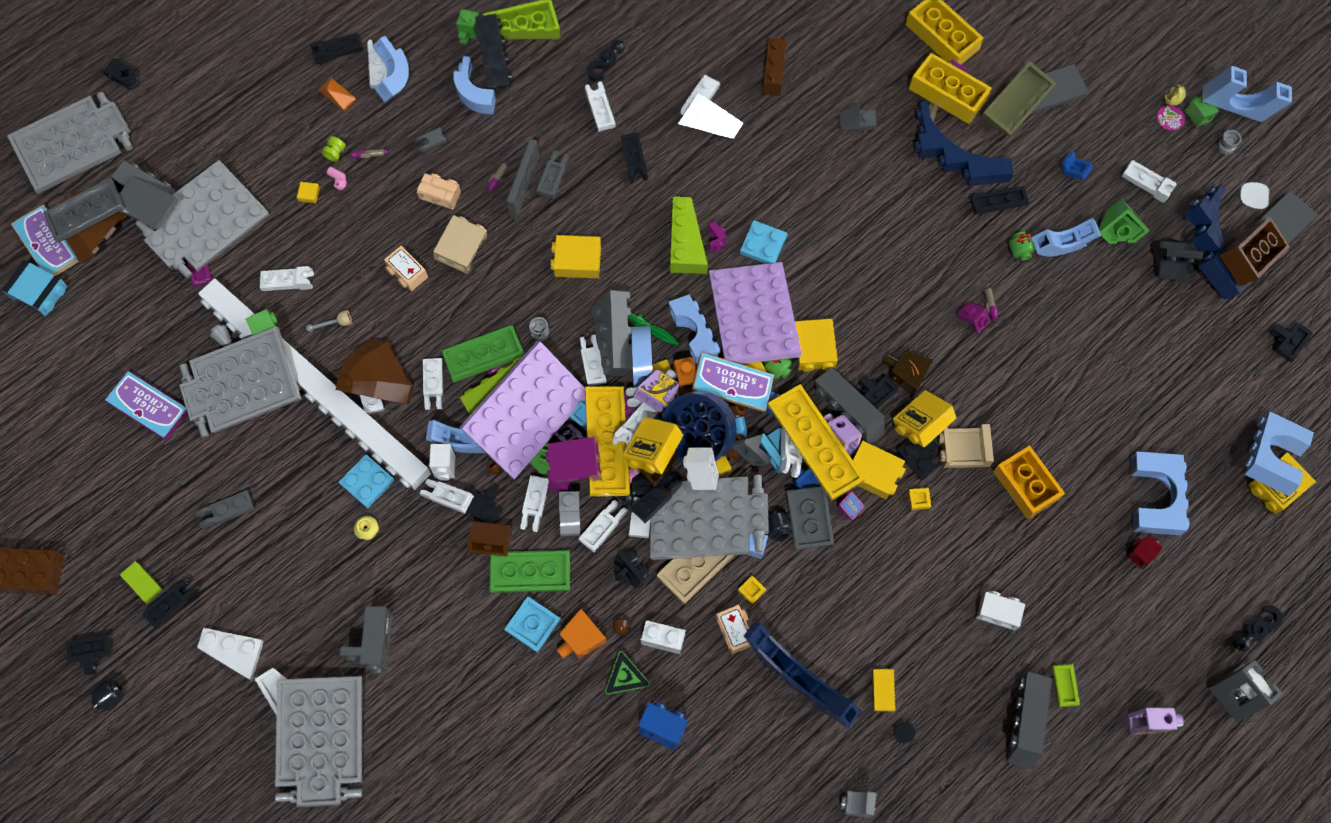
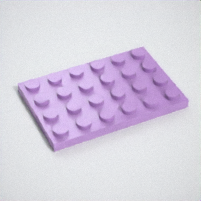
(754, 313)
(524, 410)

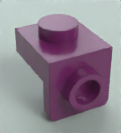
(718, 234)
(974, 315)

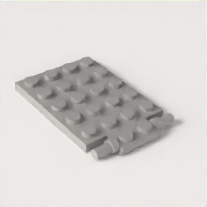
(70, 141)
(205, 221)
(239, 382)
(711, 520)
(319, 739)

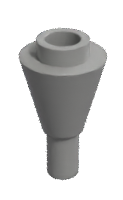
(221, 335)

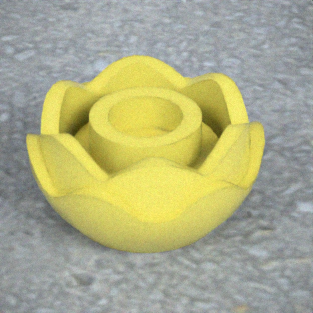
(1175, 95)
(370, 532)

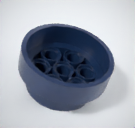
(689, 404)

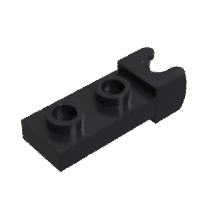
(335, 48)
(634, 156)

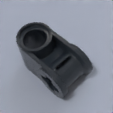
(121, 74)

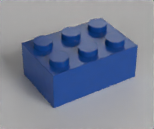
(663, 725)

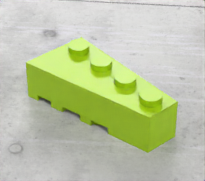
(529, 21)
(686, 241)
(475, 396)

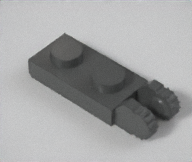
(552, 175)
(226, 509)

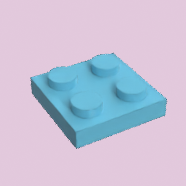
(763, 243)
(366, 481)
(532, 624)

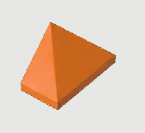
(337, 94)

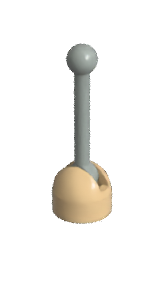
(343, 319)

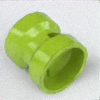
(333, 148)

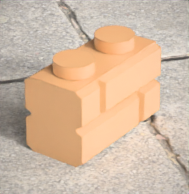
(439, 191)

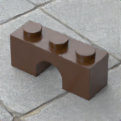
(774, 66)

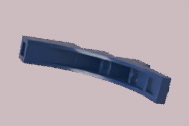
(976, 168)
(1209, 239)
(800, 678)

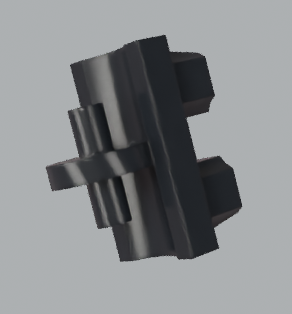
(627, 570)

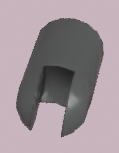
(431, 139)

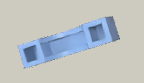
(686, 314)

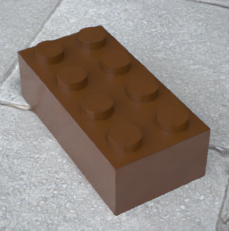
(1254, 251)
(30, 571)

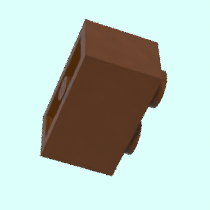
(489, 539)

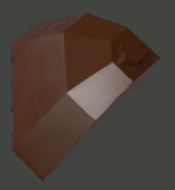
(87, 241)
(374, 373)

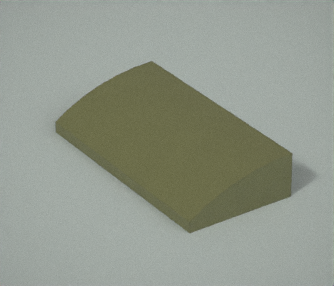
(1018, 99)

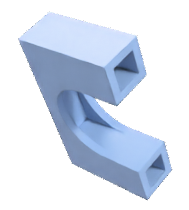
(1223, 94)
(1264, 465)
(1170, 470)

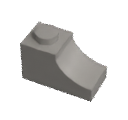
(569, 513)
(859, 804)

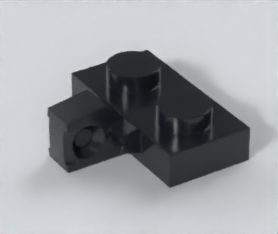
(1290, 340)
(878, 392)
(918, 457)
(483, 506)
(89, 651)

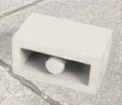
(442, 461)
(701, 468)
(1001, 610)
(663, 637)

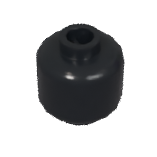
(779, 526)
(107, 695)

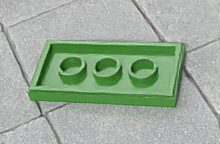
(482, 353)
(530, 571)

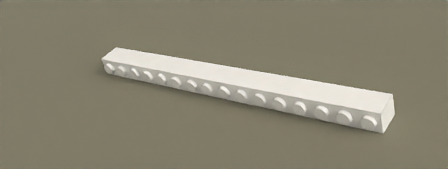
(322, 391)

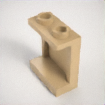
(459, 243)
(966, 447)

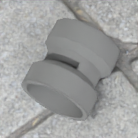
(1229, 142)
(537, 325)

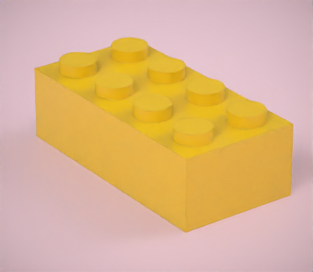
(944, 31)
(950, 88)

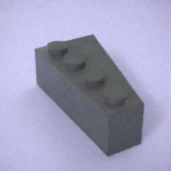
(128, 170)
(613, 332)
(849, 402)
(1030, 720)

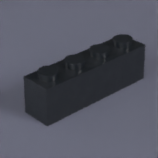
(492, 52)

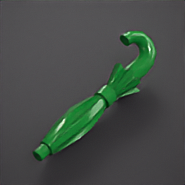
(658, 332)

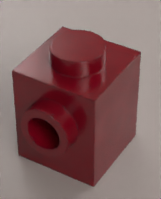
(1144, 551)

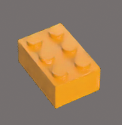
(1028, 482)

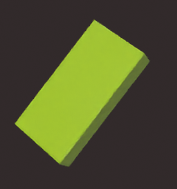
(141, 582)
(1065, 685)

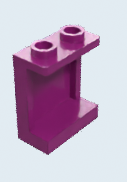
(573, 461)

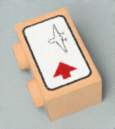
(405, 268)
(733, 627)

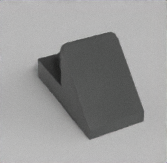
(857, 119)
(750, 451)

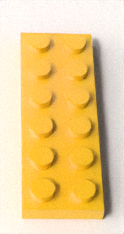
(603, 418)
(816, 442)

